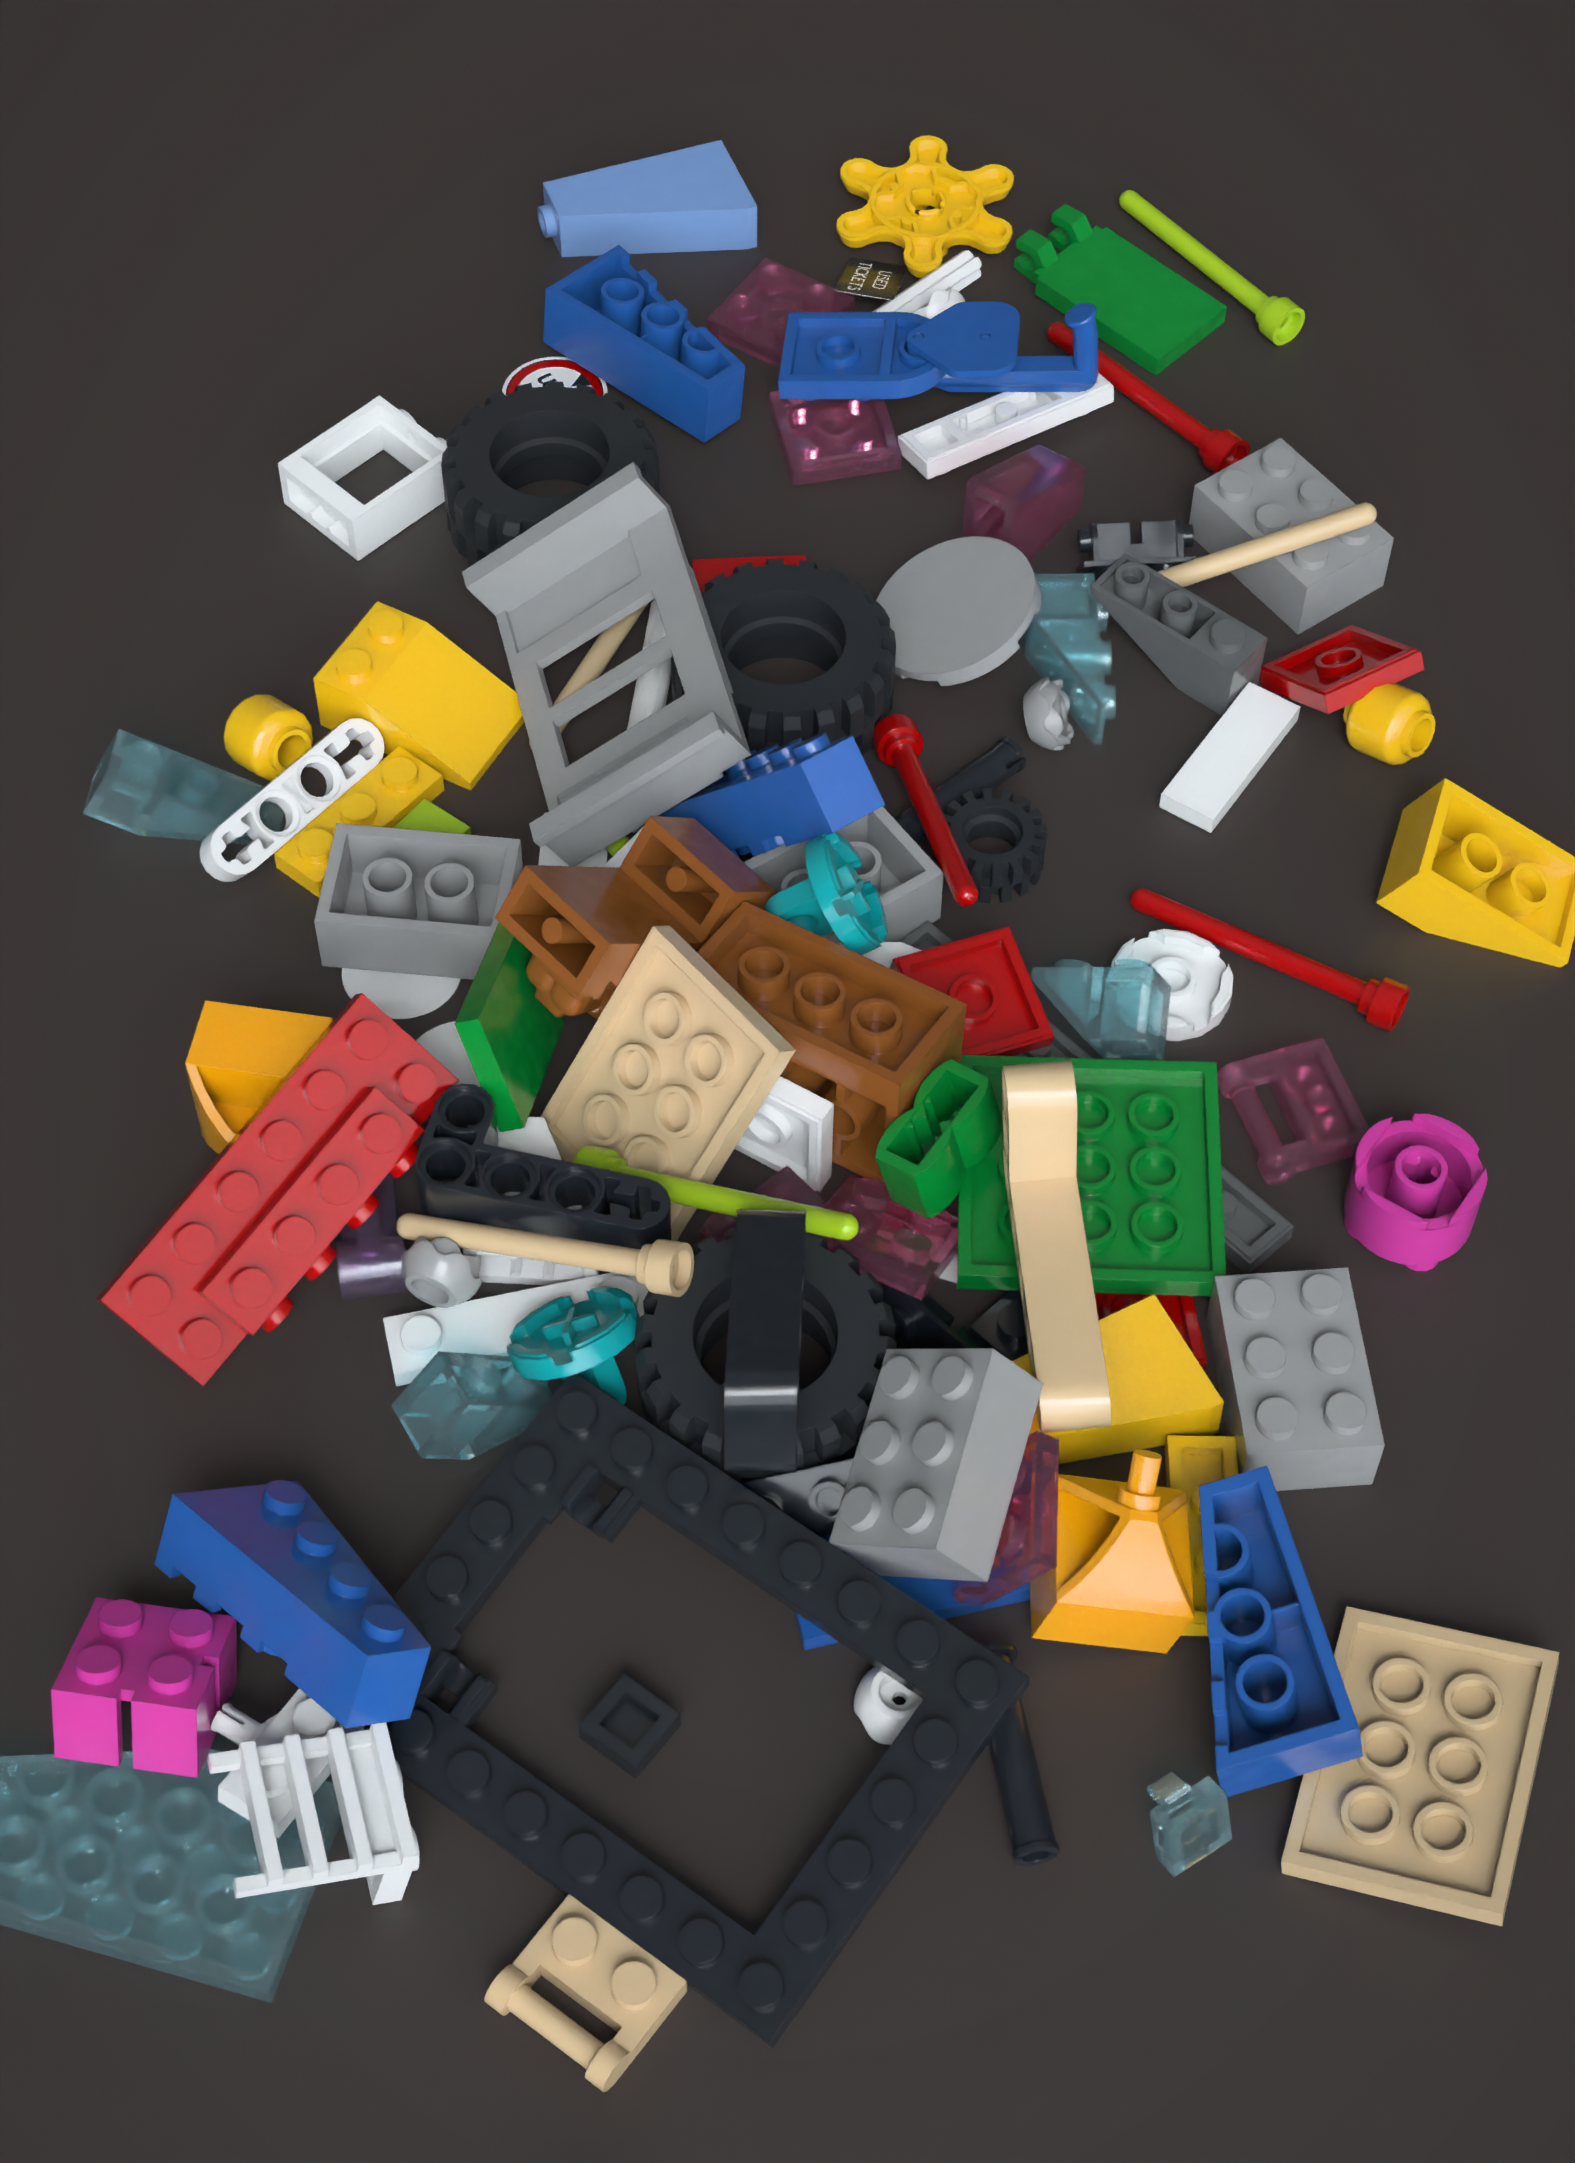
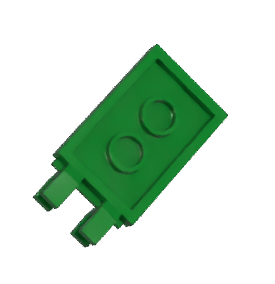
(1138, 300)
(507, 1030)

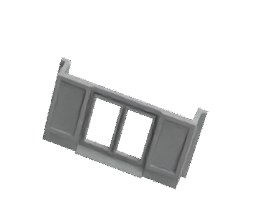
(565, 587)

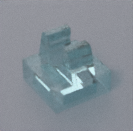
(1187, 1821)

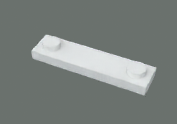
(995, 425)
(483, 1323)

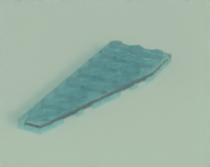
(147, 1870)

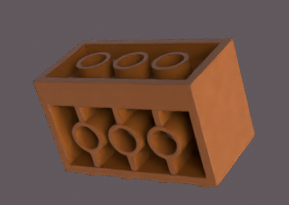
(856, 1025)

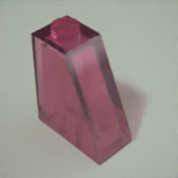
(1024, 499)

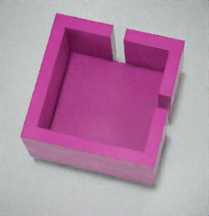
(162, 1660)

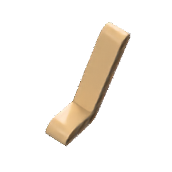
(1052, 1245)

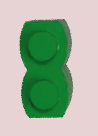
(935, 1142)

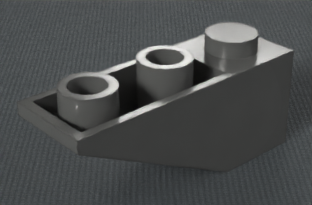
(1184, 635)

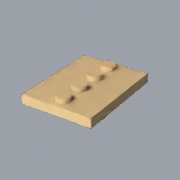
(669, 1069)
(1443, 1771)

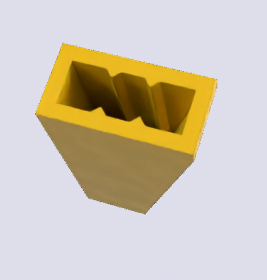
(1152, 1387)

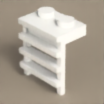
(369, 1803)

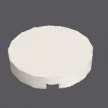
(1196, 975)

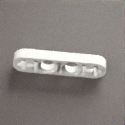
(294, 800)

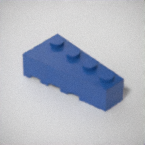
(644, 345)
(785, 795)
(299, 1595)
(1272, 1665)

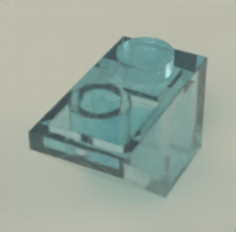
(1113, 1008)
(468, 1405)

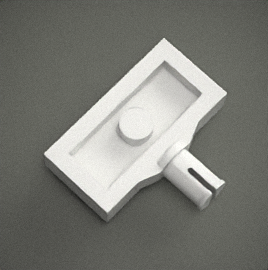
(298, 1716)

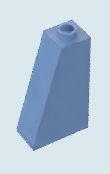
(652, 205)

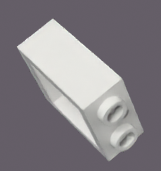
(359, 529)

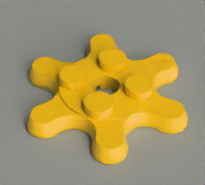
(920, 183)

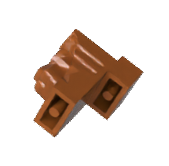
(595, 919)

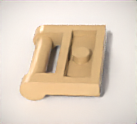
(603, 1975)

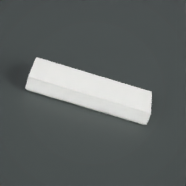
(1229, 757)

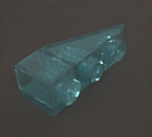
(1068, 646)
(167, 792)

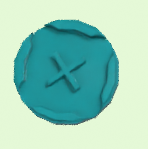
(834, 897)
(577, 1339)

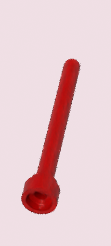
(1215, 446)
(900, 746)
(1378, 1000)

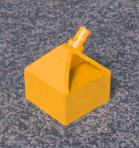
(240, 1060)
(1119, 1563)

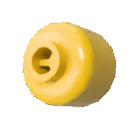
(1390, 724)
(266, 735)

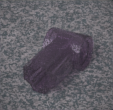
(372, 1254)

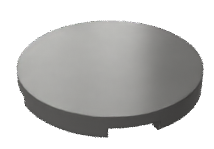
(960, 609)

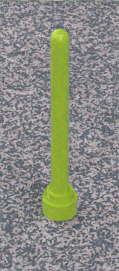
(1277, 317)
(723, 1199)

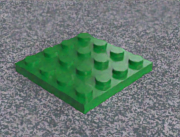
(1142, 1179)

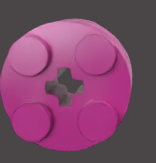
(1414, 1190)

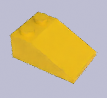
(419, 695)
(1480, 878)

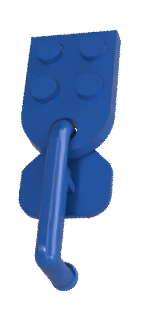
(907, 354)

